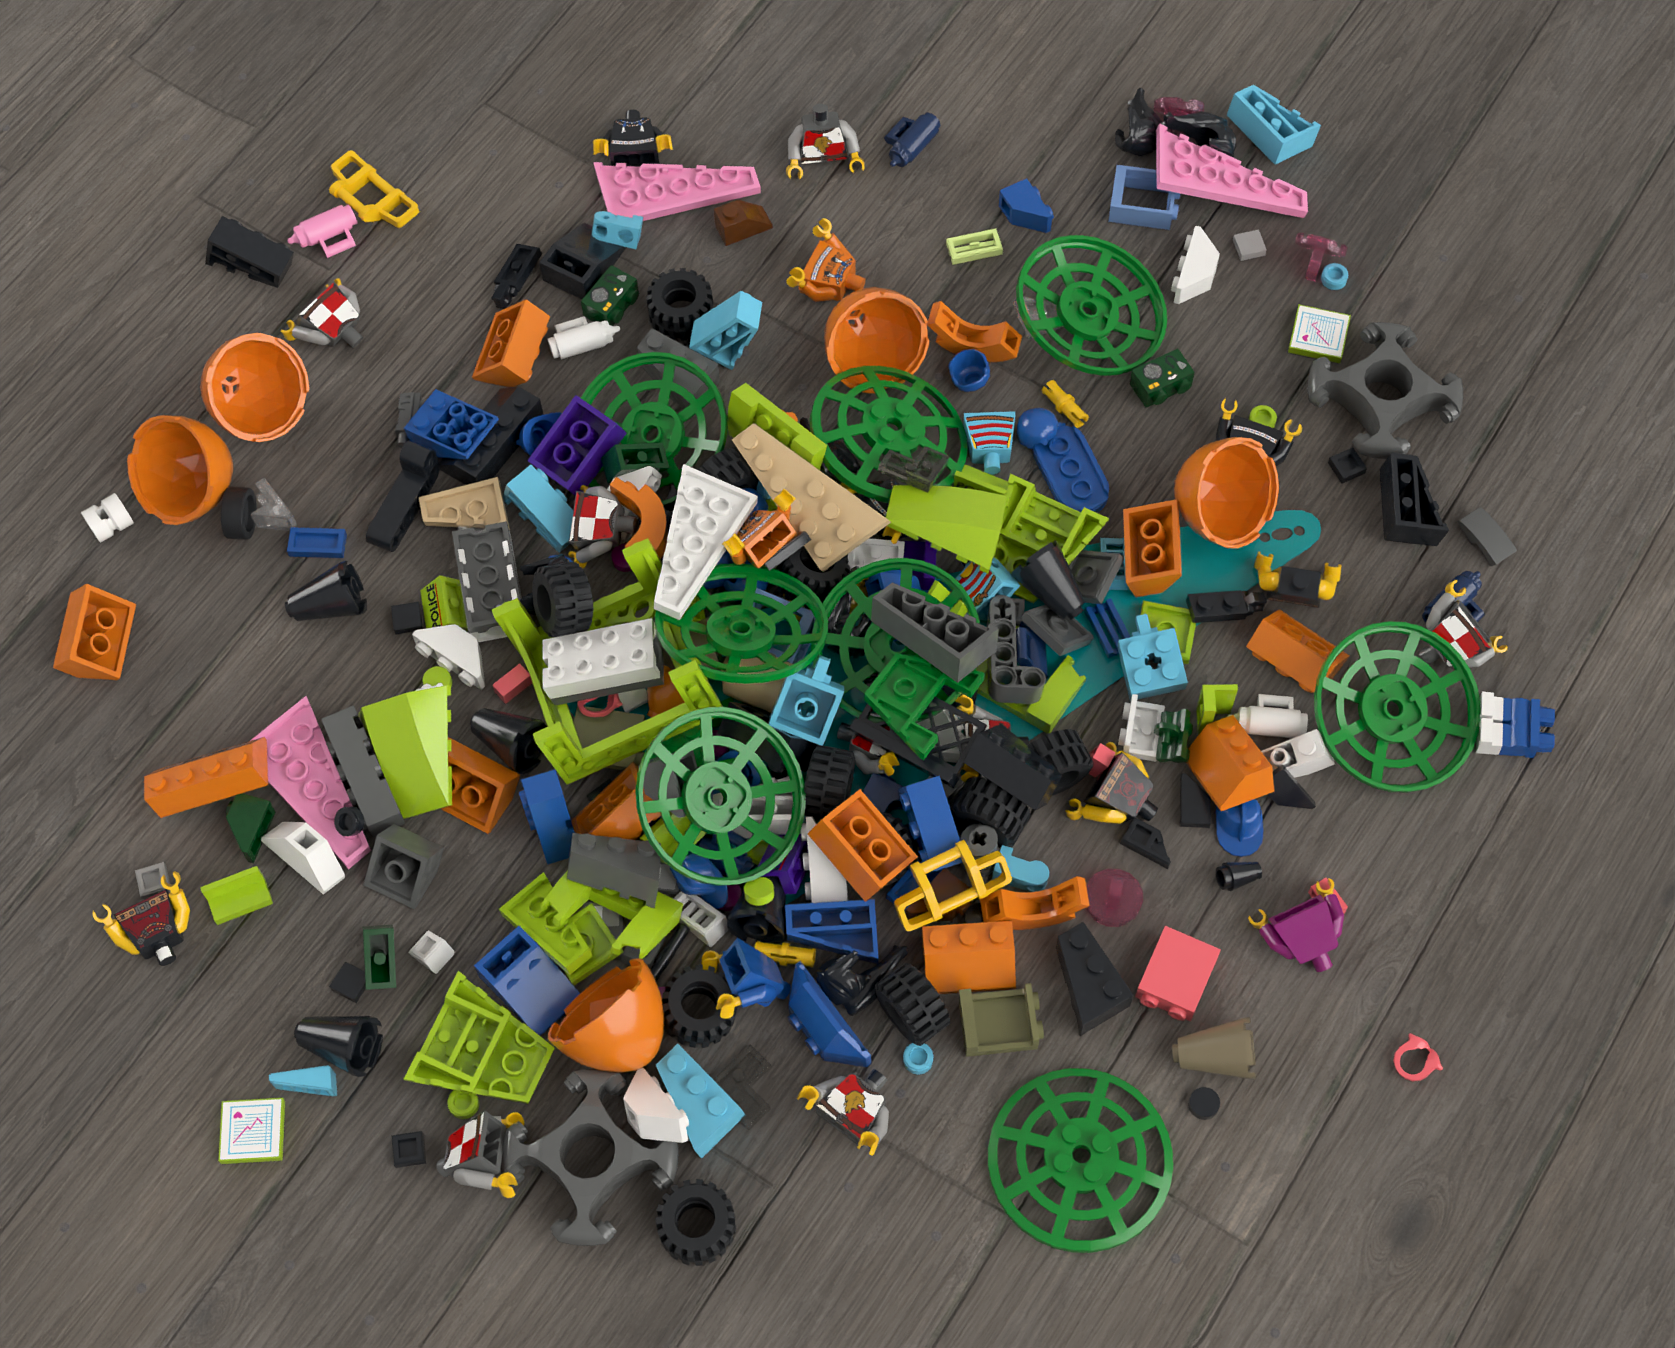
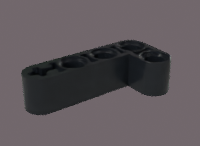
(402, 503)

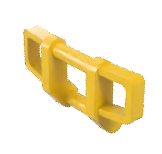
(346, 188)
(925, 891)

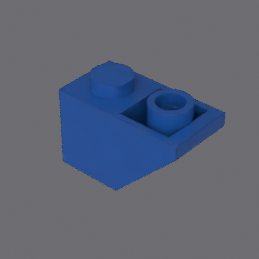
(1024, 207)

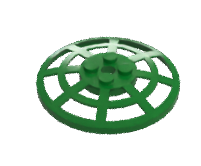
(1097, 299)
(659, 414)
(875, 429)
(755, 627)
(877, 641)
(1410, 701)
(734, 788)
(1075, 1176)

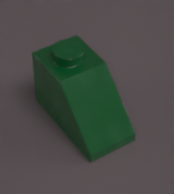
(632, 457)
(249, 822)
(379, 956)

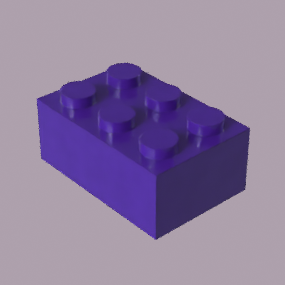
(575, 445)

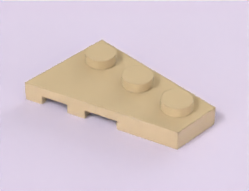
(465, 506)

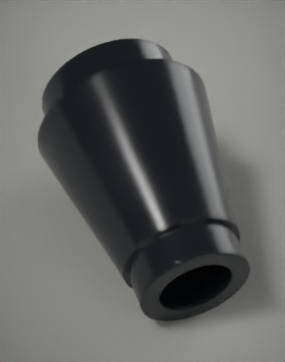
(1237, 874)

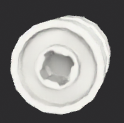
(117, 517)

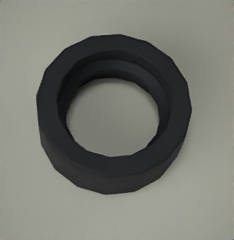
(236, 512)

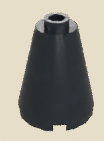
(1051, 581)
(328, 595)
(509, 737)
(761, 922)
(342, 1040)

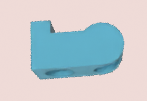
(617, 229)
(1025, 875)

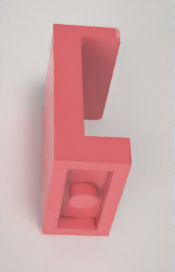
(1177, 974)

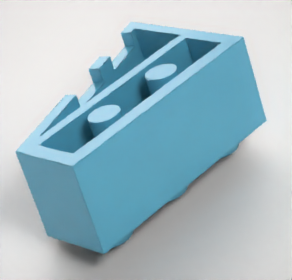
(1270, 125)
(727, 329)
(541, 505)
(706, 1104)

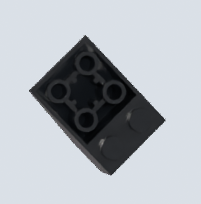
(578, 261)

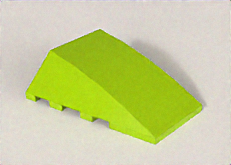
(951, 519)
(1035, 521)
(413, 748)
(480, 1048)

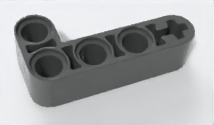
(1007, 672)

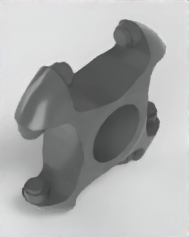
(1393, 367)
(589, 1193)

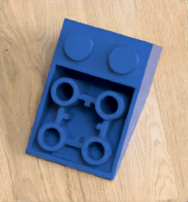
(449, 426)
(527, 981)

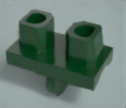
(1173, 735)

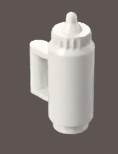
(580, 337)
(1273, 721)

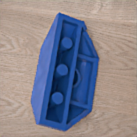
(822, 1023)

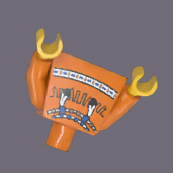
(829, 269)
(763, 533)

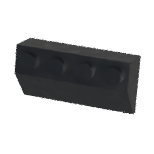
(514, 409)

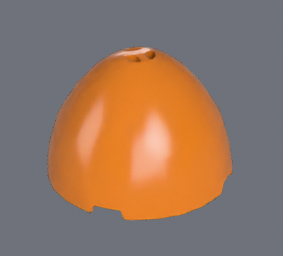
(889, 335)
(268, 388)
(178, 468)
(1228, 491)
(613, 1021)

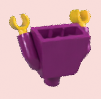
(1306, 929)

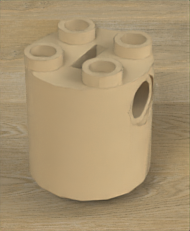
(755, 694)

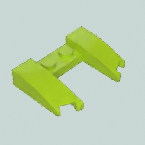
(751, 407)
(1055, 698)
(646, 926)

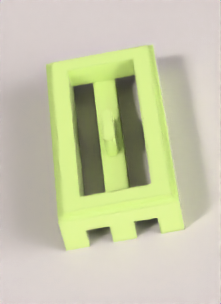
(976, 249)

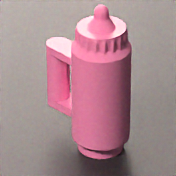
(324, 227)

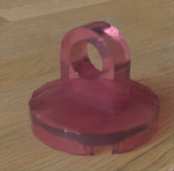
(1177, 107)
(1320, 247)
(1114, 897)

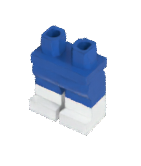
(1514, 726)

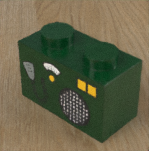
(610, 296)
(1162, 378)

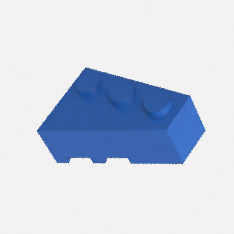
(548, 814)
(930, 819)
(835, 927)

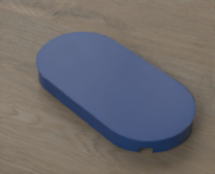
(1072, 470)

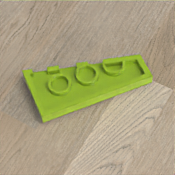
(560, 943)

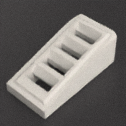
(712, 928)

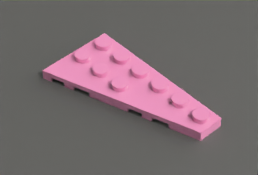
(1219, 177)
(671, 189)
(308, 778)

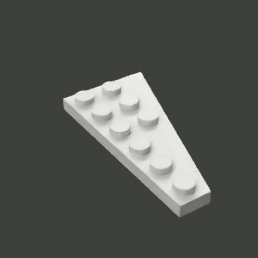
(702, 519)

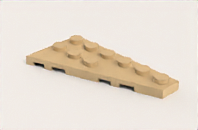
(821, 506)

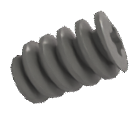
(981, 842)

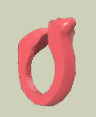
(613, 702)
(1431, 1063)

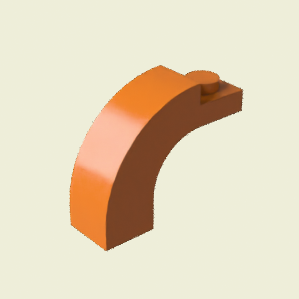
(996, 342)
(649, 510)
(1036, 908)

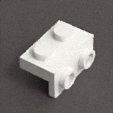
(875, 550)
(1139, 735)

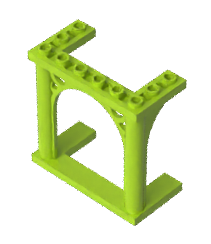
(560, 739)

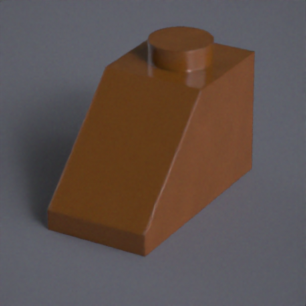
(740, 221)
(944, 887)

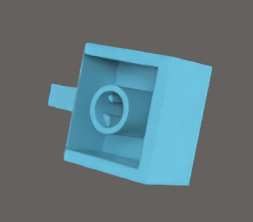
(1156, 646)
(812, 686)

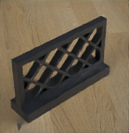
(931, 764)

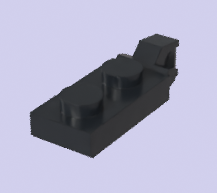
(514, 274)
(1224, 605)

